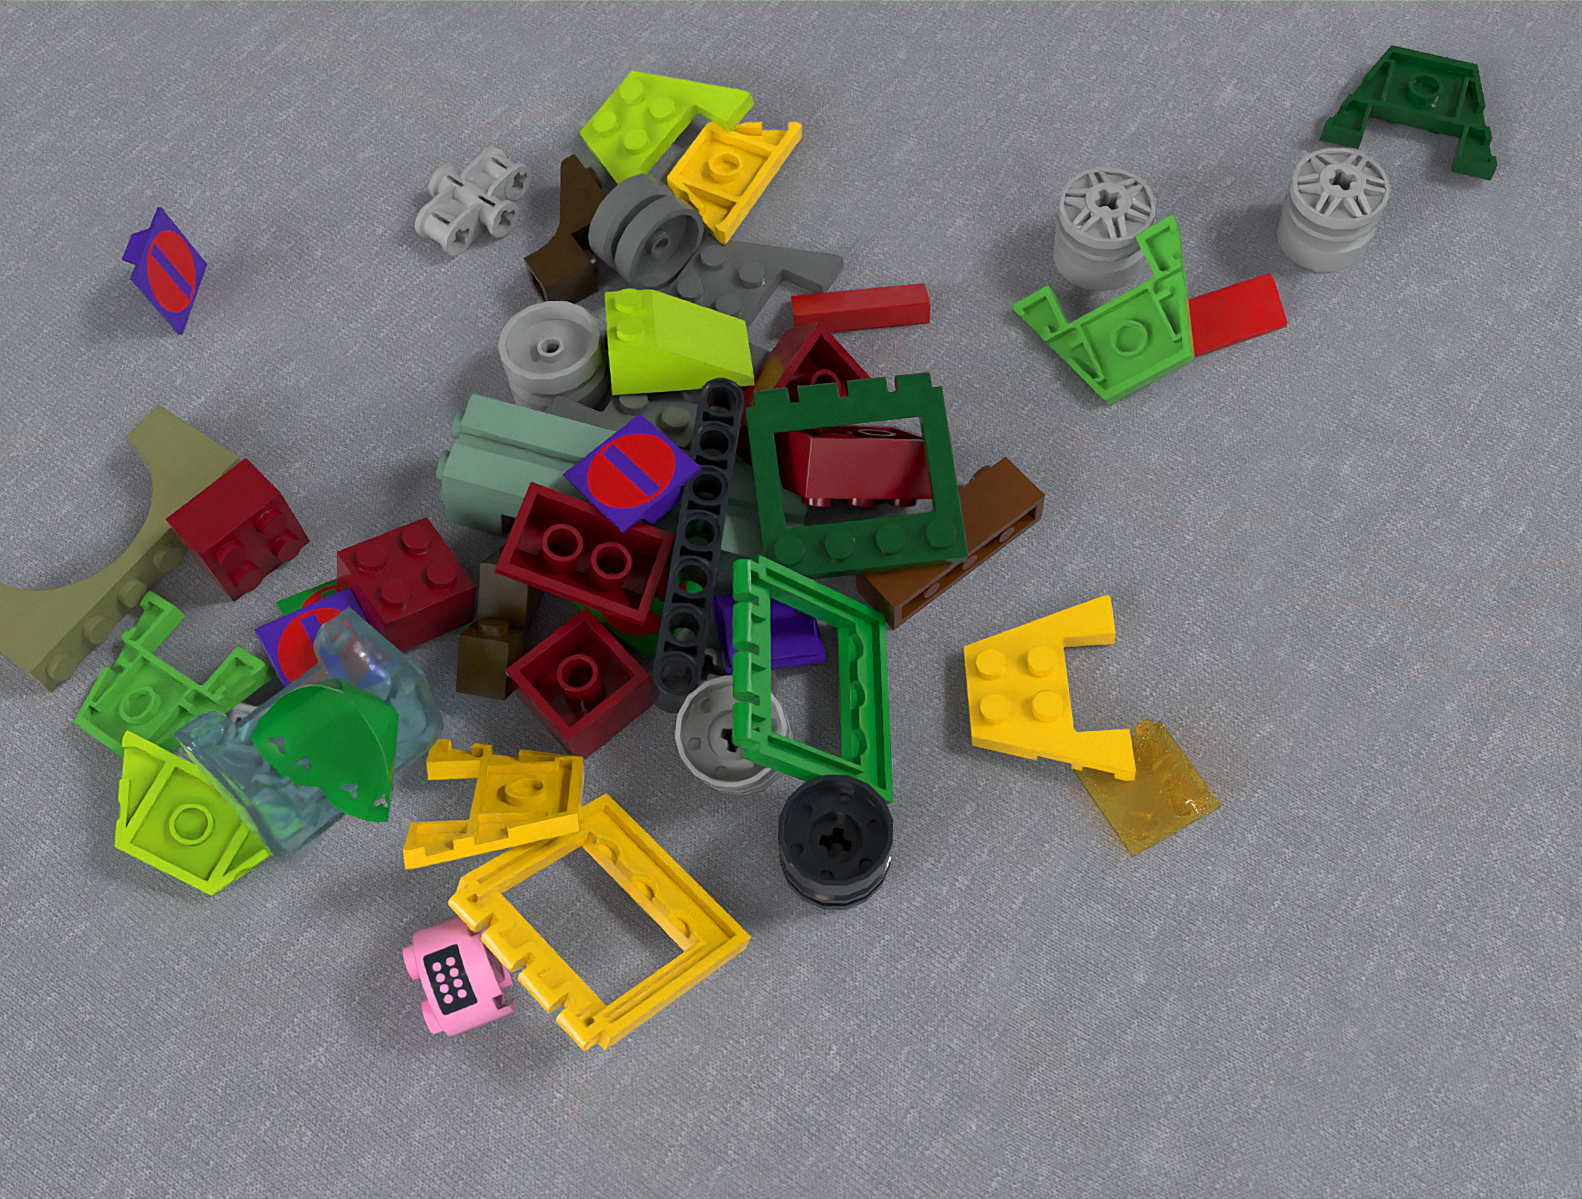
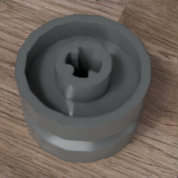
(645, 232)

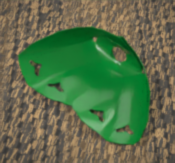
(346, 739)

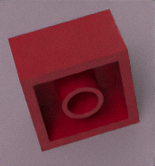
(239, 529)
(408, 584)
(581, 685)

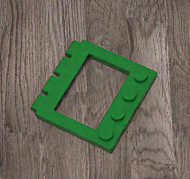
(860, 679)

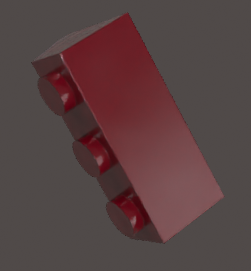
(800, 358)
(853, 465)
(583, 556)

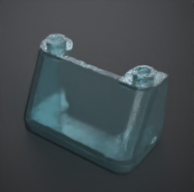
(273, 806)

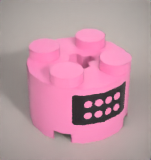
(458, 977)

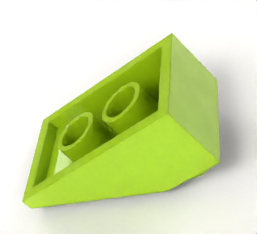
(672, 344)

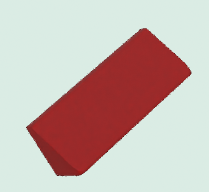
(864, 308)
(1235, 314)

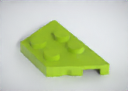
(181, 821)

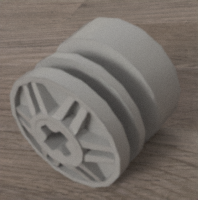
(1332, 209)
(1098, 228)
(702, 742)

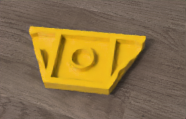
(729, 171)

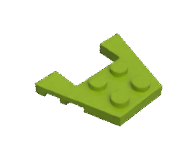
(650, 114)

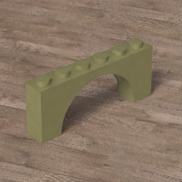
(58, 627)

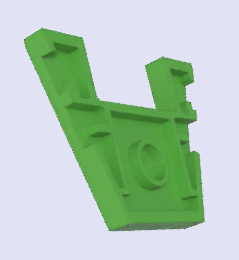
(1132, 336)
(152, 696)

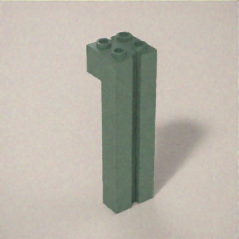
(511, 445)

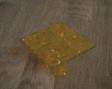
(1161, 798)

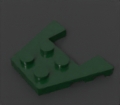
(1423, 94)

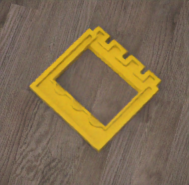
(654, 883)

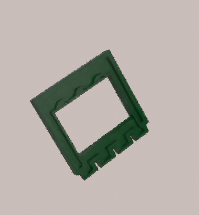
(867, 543)

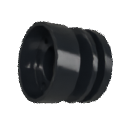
(828, 813)

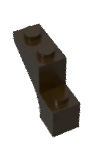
(566, 264)
(497, 635)

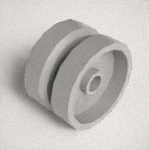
(554, 352)

